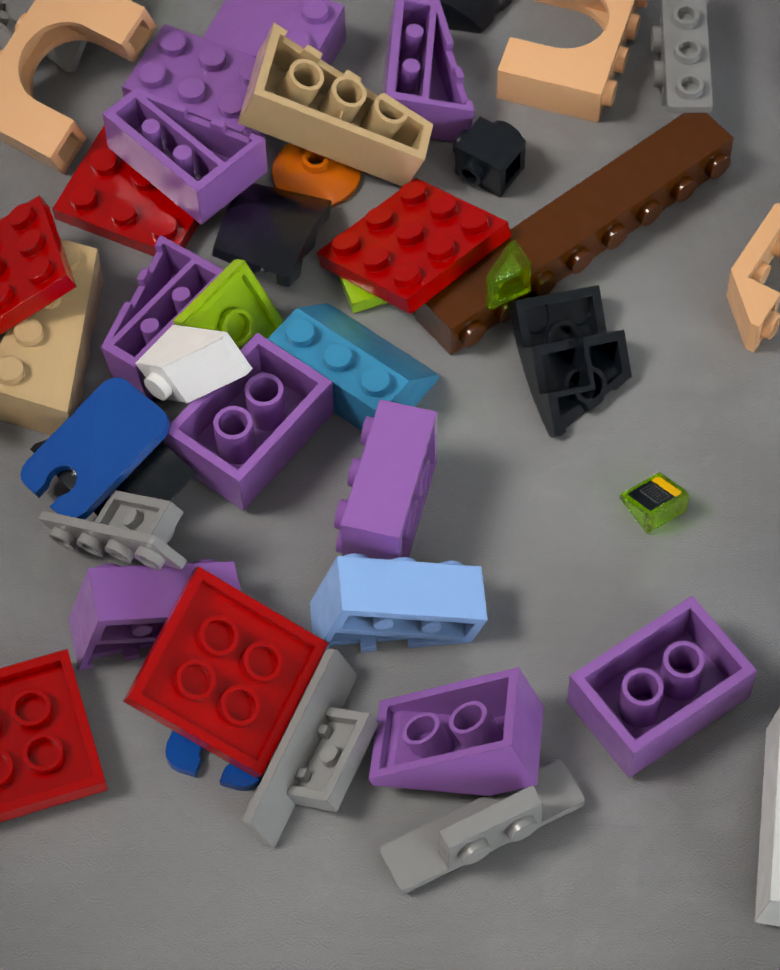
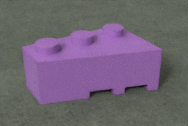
(423, 69)
(183, 155)
(162, 294)
(128, 606)

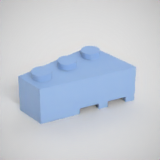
(398, 600)

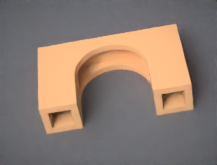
(572, 79)
(25, 122)

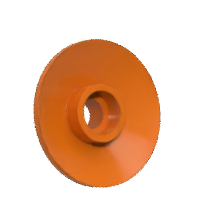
(329, 180)

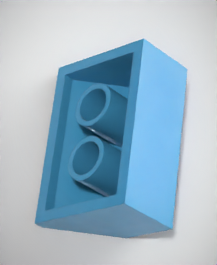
(354, 359)

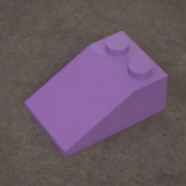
(312, 22)
(461, 737)

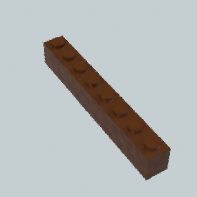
(586, 222)

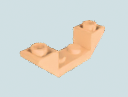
(750, 300)

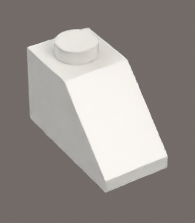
(191, 363)

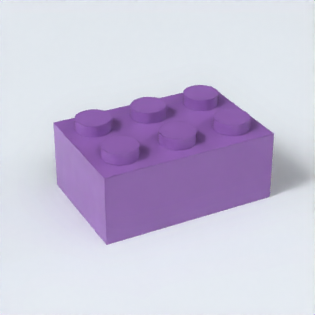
(197, 75)
(254, 424)
(388, 482)
(660, 686)

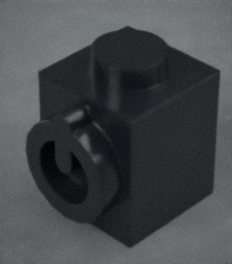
(489, 155)

